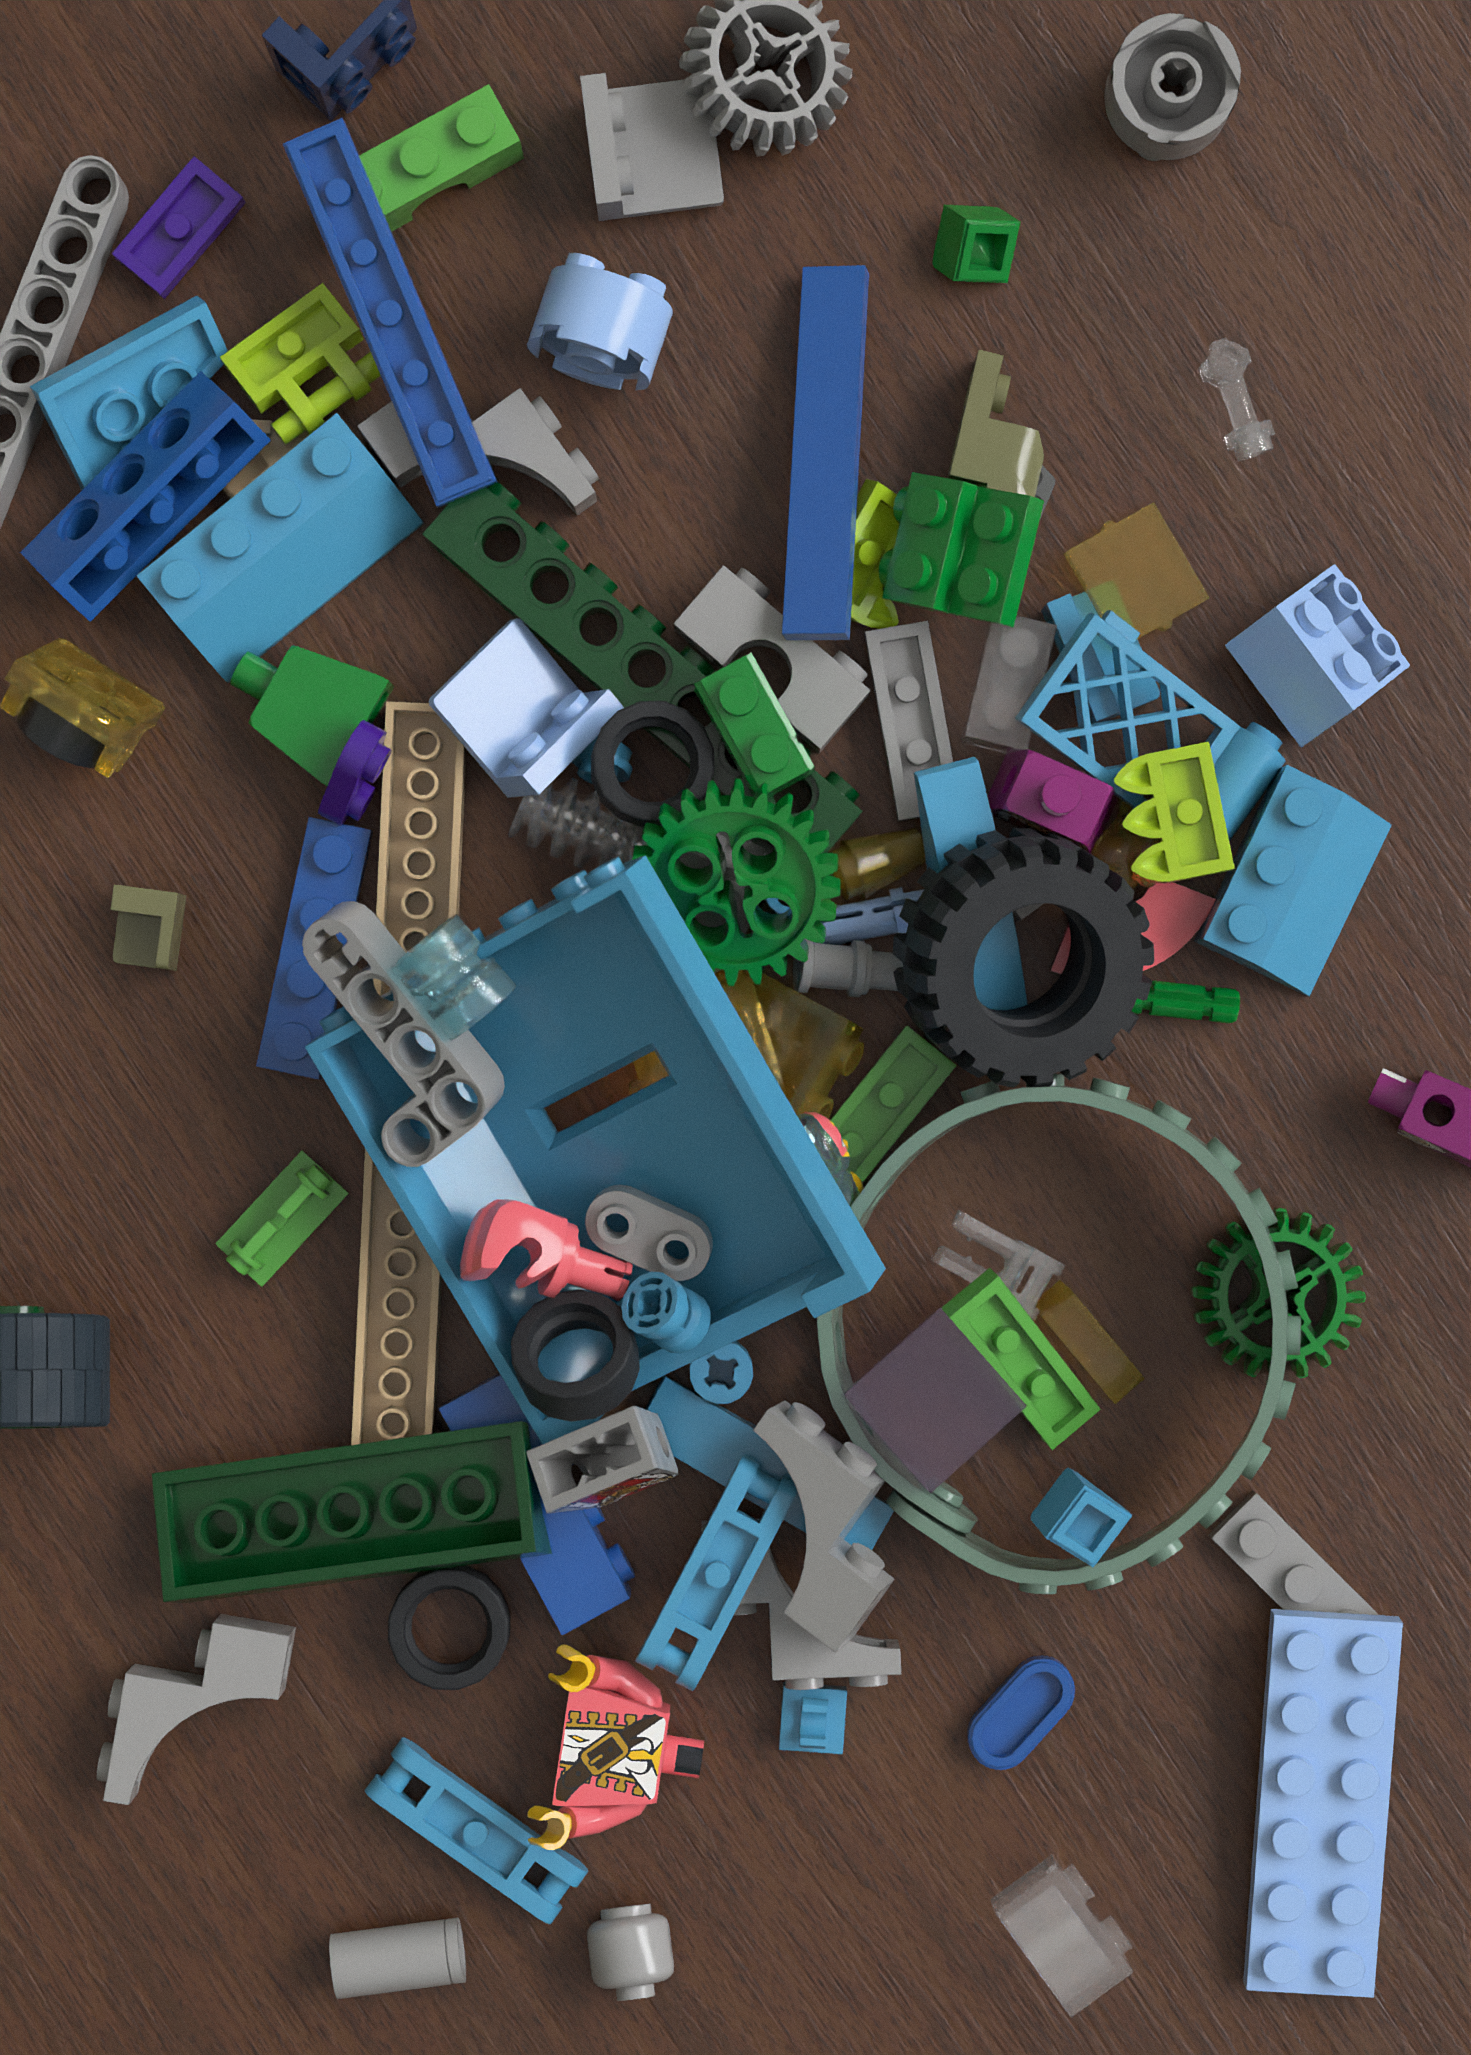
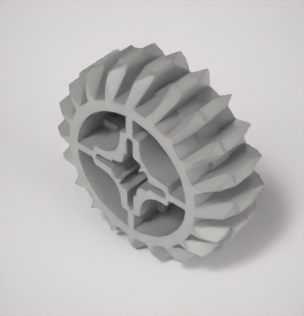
(788, 114)

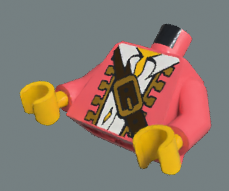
(610, 1749)

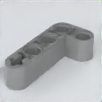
(392, 1030)

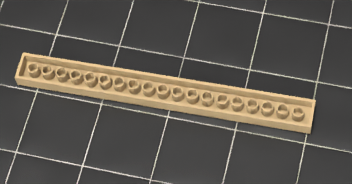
(414, 896)

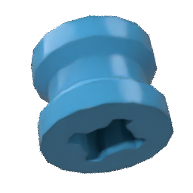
(720, 1368)

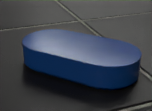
(1020, 1712)

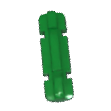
(1190, 1002)

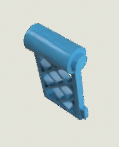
(1241, 757)

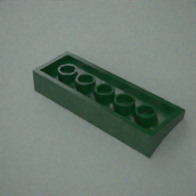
(348, 1513)

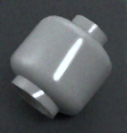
(630, 1951)

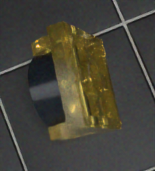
(78, 707)

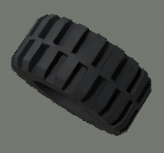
(1084, 1004)

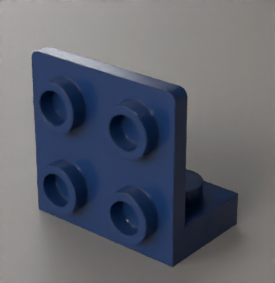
(345, 76)

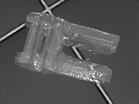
(1017, 1258)

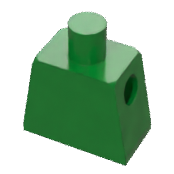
(310, 704)

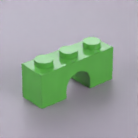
(446, 149)

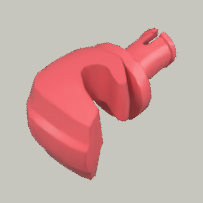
(552, 1247)

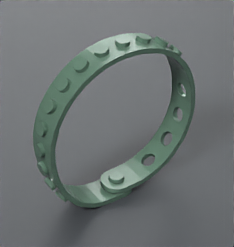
(942, 1511)

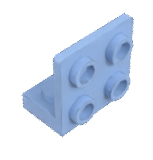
(520, 711)

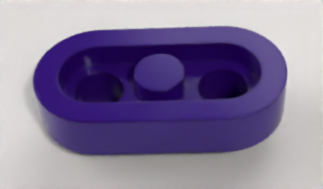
(360, 762)

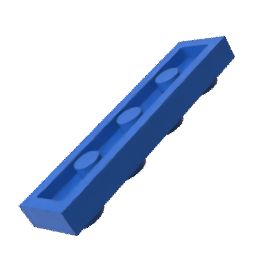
(327, 874)

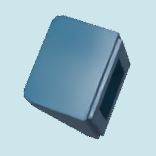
(1079, 1517)

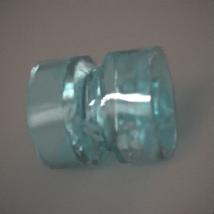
(453, 977)

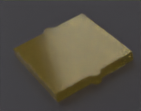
(1137, 572)

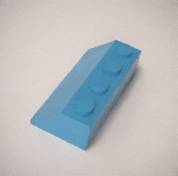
(281, 547)

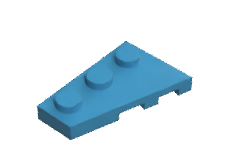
(122, 386)

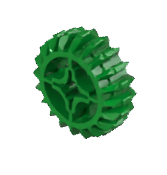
(1252, 1310)

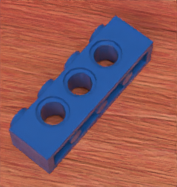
(145, 496)

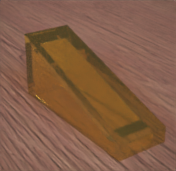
(1088, 1342)

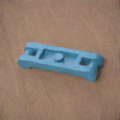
(717, 1573)
(475, 1831)

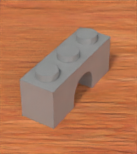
(735, 617)

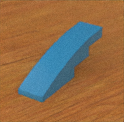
(953, 812)
(716, 1438)

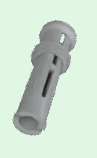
(845, 968)

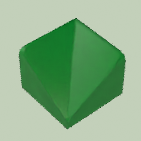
(975, 243)

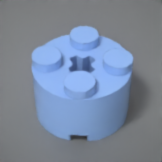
(601, 323)

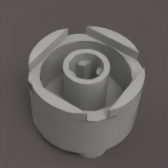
(1184, 53)

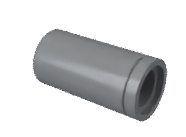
(397, 1958)

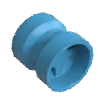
(666, 1312)

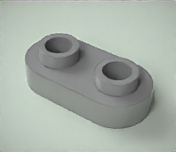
(650, 1229)

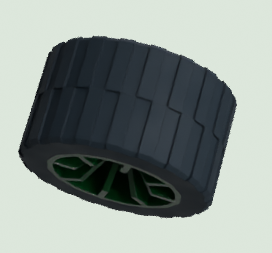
(53, 1369)

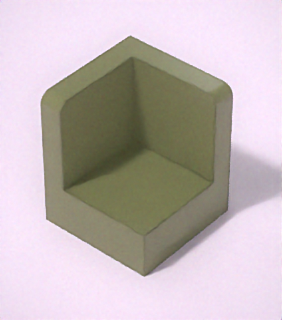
(147, 926)

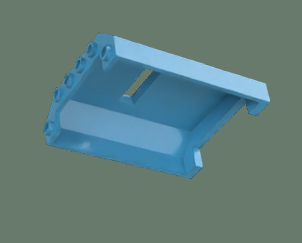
(597, 987)

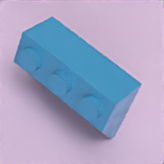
(1294, 880)

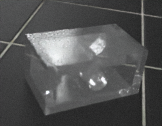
(1006, 676)
(1062, 1934)

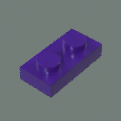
(179, 227)

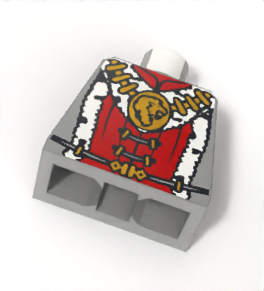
(614, 1454)

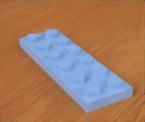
(1322, 1802)

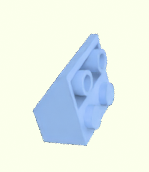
(1318, 655)

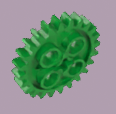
(791, 872)

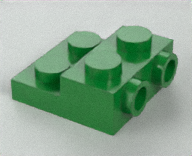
(960, 549)

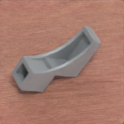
(513, 436)
(835, 1487)
(802, 1657)
(239, 1662)

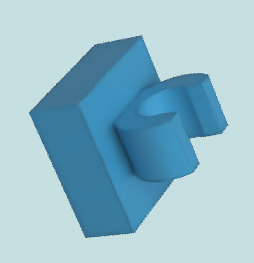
(813, 1719)

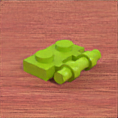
(294, 349)

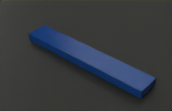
(390, 312)
(825, 453)

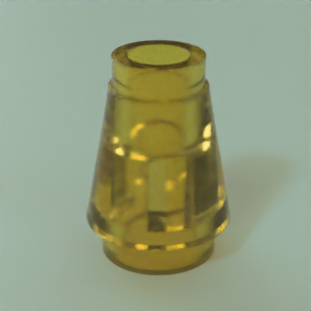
(877, 861)

